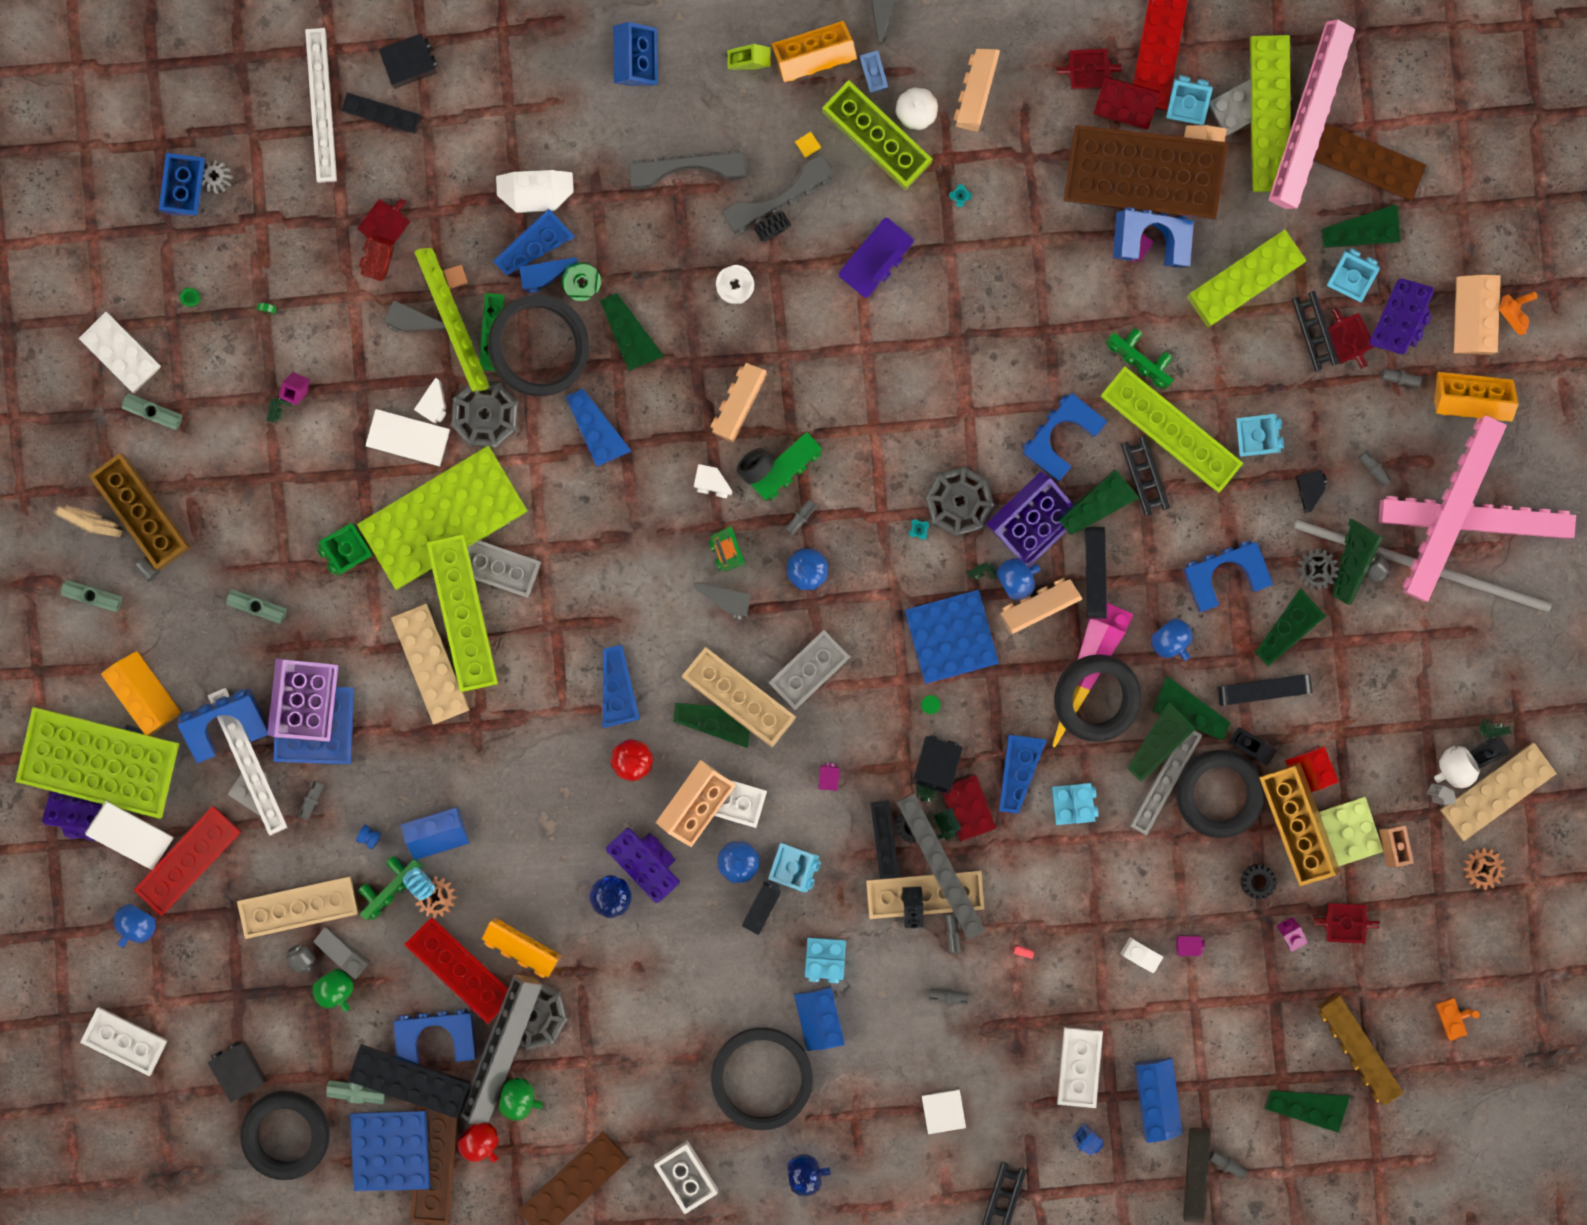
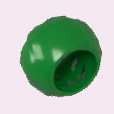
(333, 990)
(518, 1099)

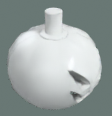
(917, 108)
(1458, 767)

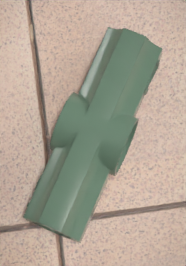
(141, 407)
(102, 598)
(245, 602)
(353, 1092)

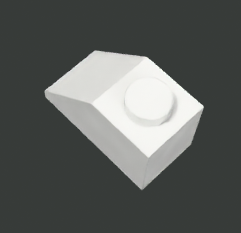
(433, 403)
(1141, 955)

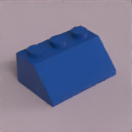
(635, 55)
(181, 185)
(435, 833)
(819, 1019)

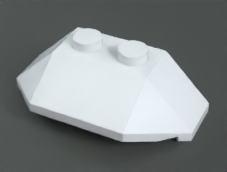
(534, 189)

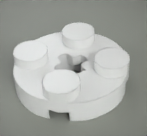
(740, 294)

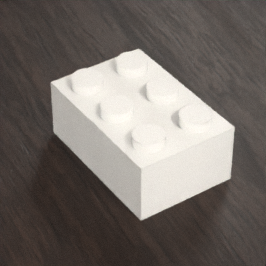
(686, 1177)

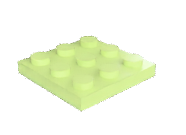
(1351, 831)

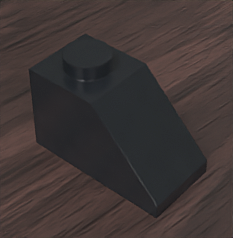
(1311, 488)
(1253, 746)

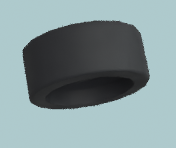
(755, 465)

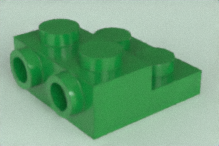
(343, 550)

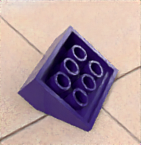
(1030, 519)

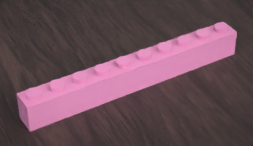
(1311, 114)
(1454, 508)
(1482, 518)

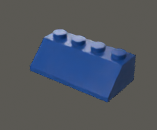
(1158, 1100)

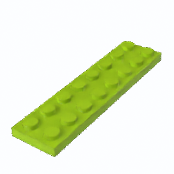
(1269, 107)
(1171, 429)
(462, 612)

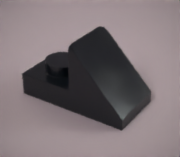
(1489, 751)

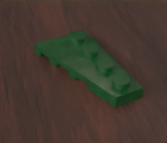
(1368, 229)
(630, 336)
(711, 721)
(1313, 1108)

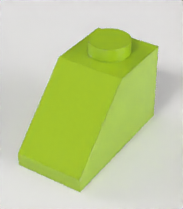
(748, 57)

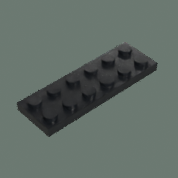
(409, 1081)

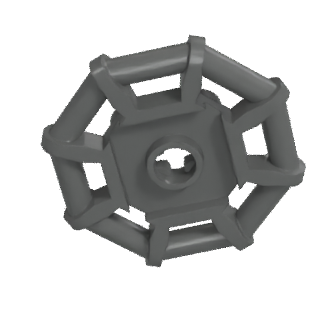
(491, 422)
(957, 490)
(544, 1017)

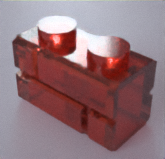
(377, 257)

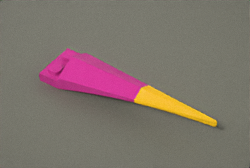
(1100, 638)

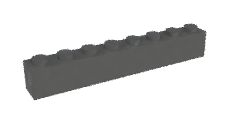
(940, 866)
(500, 1049)

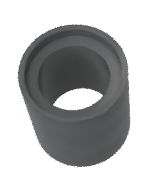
(146, 569)

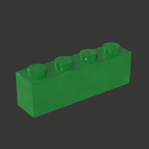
(791, 462)

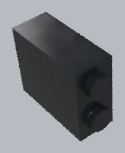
(408, 60)
(937, 764)
(761, 907)
(237, 1070)

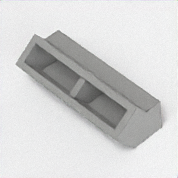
(1441, 794)

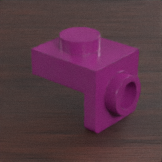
(1292, 934)

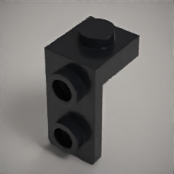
(913, 907)

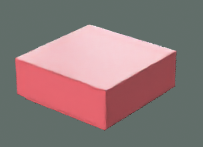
(1022, 951)

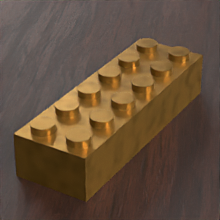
(140, 511)
(1300, 824)

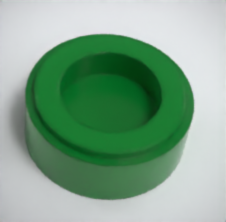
(190, 297)
(266, 308)
(930, 704)

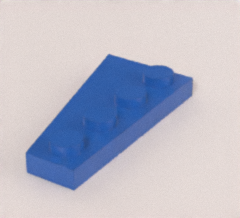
(540, 237)
(598, 433)
(618, 693)
(1019, 768)

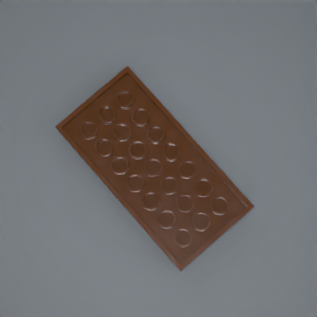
(1146, 172)

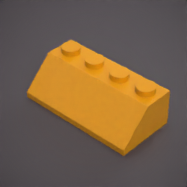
(814, 51)
(1475, 396)
(141, 693)
(521, 947)

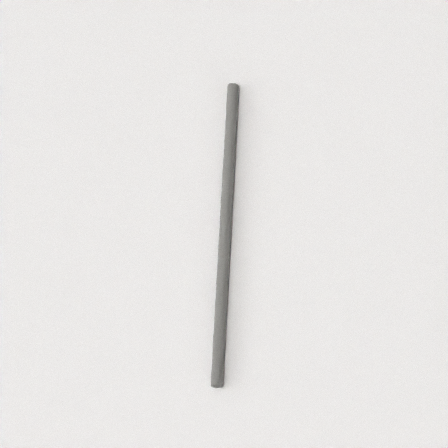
(1446, 573)

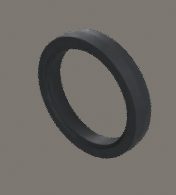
(568, 315)
(738, 1116)

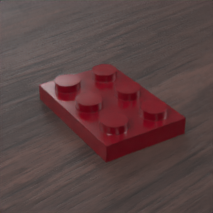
(1126, 102)
(969, 808)

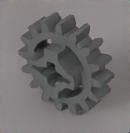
(1323, 575)

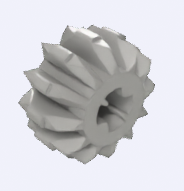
(221, 181)

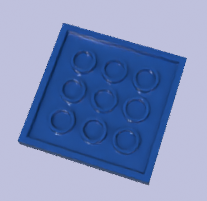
(951, 636)
(313, 751)
(390, 1150)

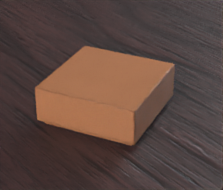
(455, 276)

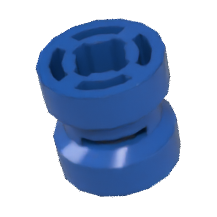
(368, 837)

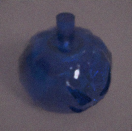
(610, 896)
(805, 1175)

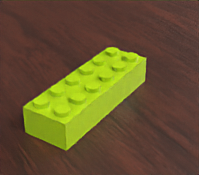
(876, 135)
(1246, 278)

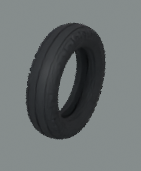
(1071, 678)
(1189, 778)
(250, 1135)

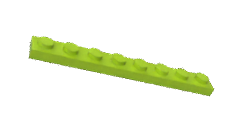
(452, 319)

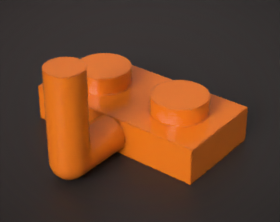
(1514, 315)
(1452, 1018)

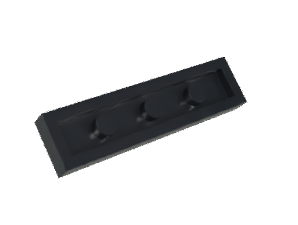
(381, 113)
(884, 839)

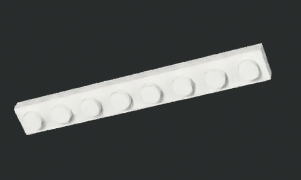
(321, 105)
(250, 769)

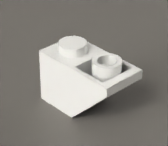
(711, 480)

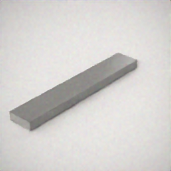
(1164, 784)

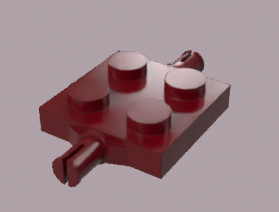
(1088, 68)
(384, 221)
(1350, 338)
(1346, 923)

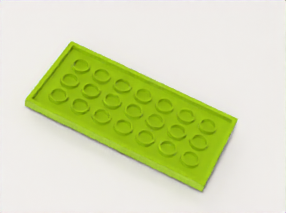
(465, 499)
(97, 762)

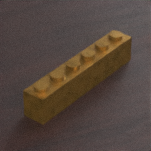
(1360, 1050)

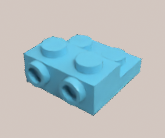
(1189, 100)
(1354, 274)
(1259, 435)
(1074, 803)
(794, 868)
(825, 959)

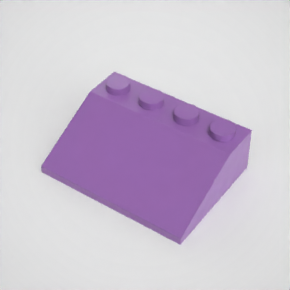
(302, 700)

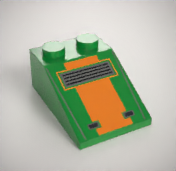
(727, 550)

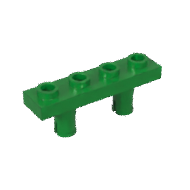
(492, 306)
(1145, 366)
(386, 897)

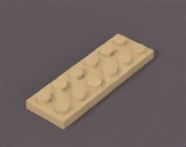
(90, 521)
(430, 663)
(738, 697)
(1498, 791)
(886, 895)
(298, 907)

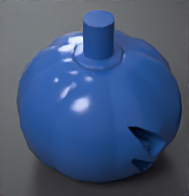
(807, 569)
(1017, 578)
(1172, 639)
(738, 862)
(133, 925)

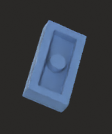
(873, 72)

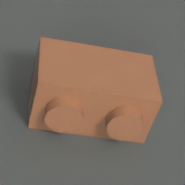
(1396, 846)

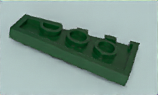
(1102, 500)
(1357, 557)
(1291, 626)
(1192, 708)
(1161, 741)

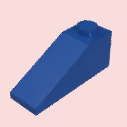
(543, 274)
(1087, 1140)

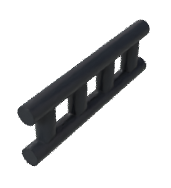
(1324, 338)
(1149, 464)
(998, 1191)

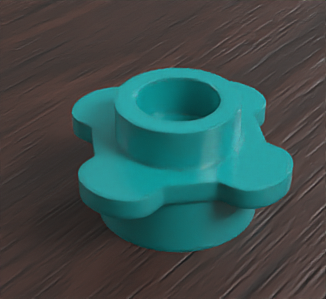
(960, 200)
(917, 524)

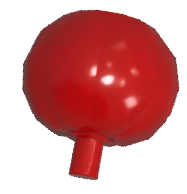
(631, 760)
(479, 1143)

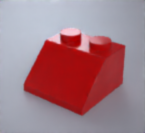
(1316, 767)

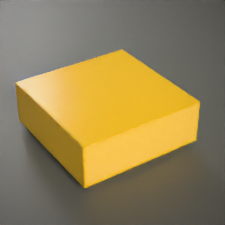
(808, 145)

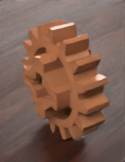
(1488, 878)
(447, 901)

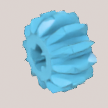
(418, 883)

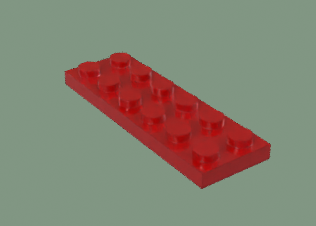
(1160, 47)
(187, 861)
(458, 969)

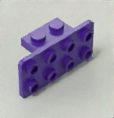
(876, 258)
(1403, 317)
(70, 814)
(645, 863)

